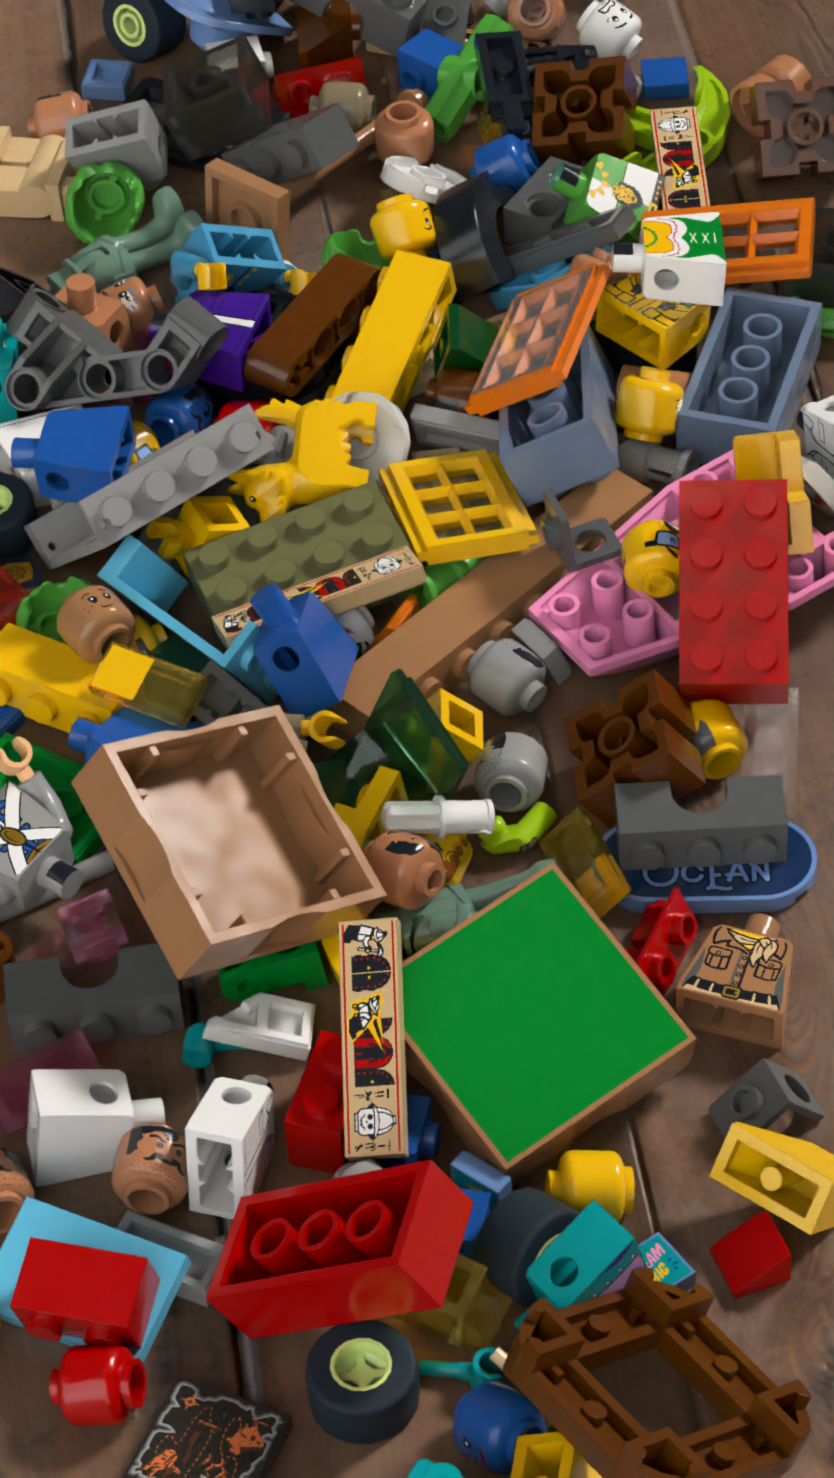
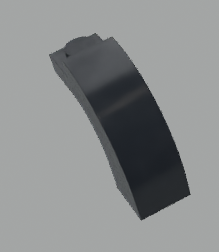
(470, 237)

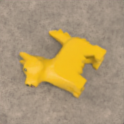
(318, 455)

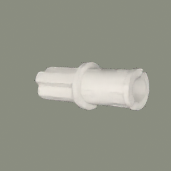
(439, 816)

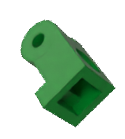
(274, 972)

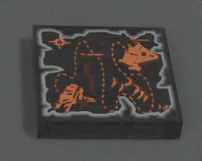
(210, 1436)

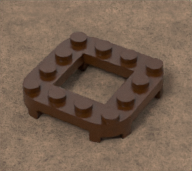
(557, 1348)

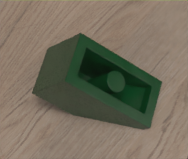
(462, 340)

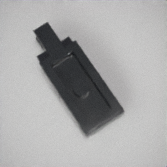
(505, 80)

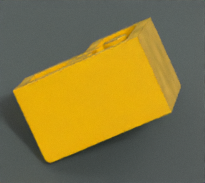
(775, 458)

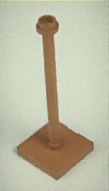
(250, 201)

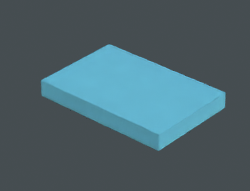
(55, 1224)

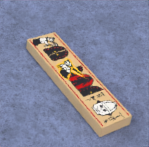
(679, 157)
(339, 590)
(373, 1039)

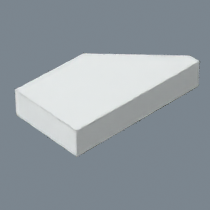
(266, 1025)

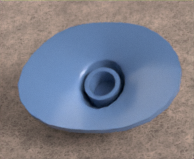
(215, 22)

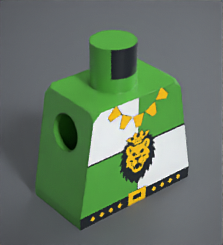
(606, 185)

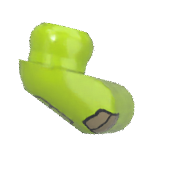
(522, 835)

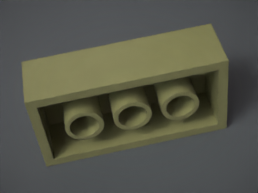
(293, 550)

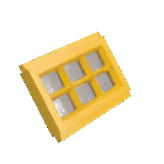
(458, 507)

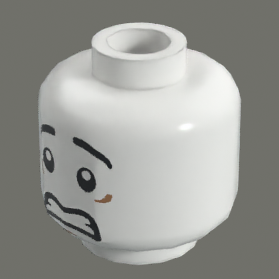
(611, 29)

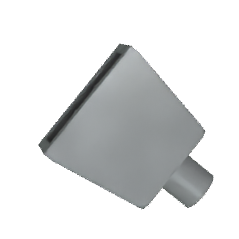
(121, 134)

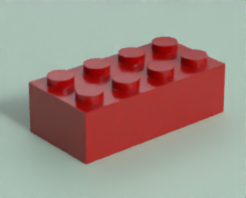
(733, 591)
(341, 1250)

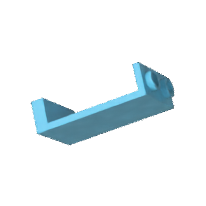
(154, 588)

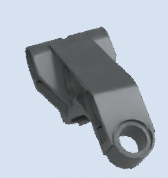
(70, 355)

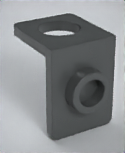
(449, 18)
(563, 539)
(763, 1097)

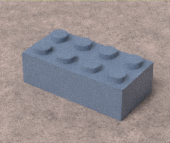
(749, 371)
(563, 432)

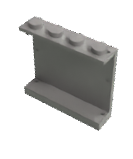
(149, 488)

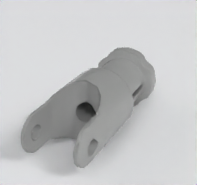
(651, 461)

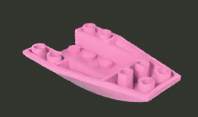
(622, 629)

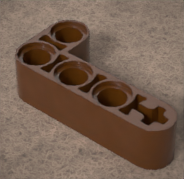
(313, 326)

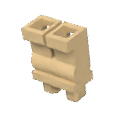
(33, 176)

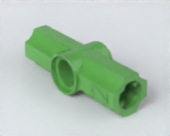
(460, 83)

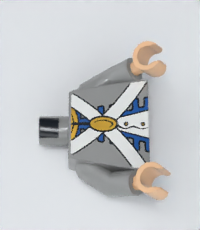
(33, 836)

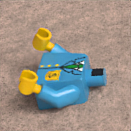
(232, 261)

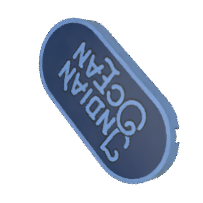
(727, 887)

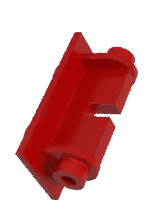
(296, 87)
(663, 939)

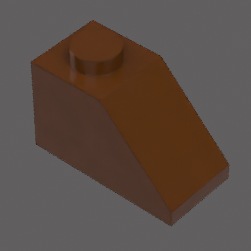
(328, 37)

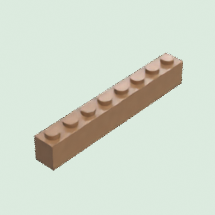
(480, 606)

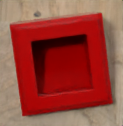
(752, 1256)

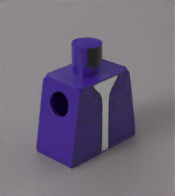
(247, 319)

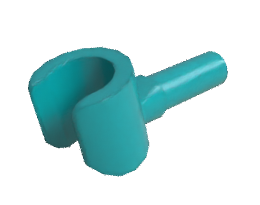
(199, 1051)
(464, 1371)

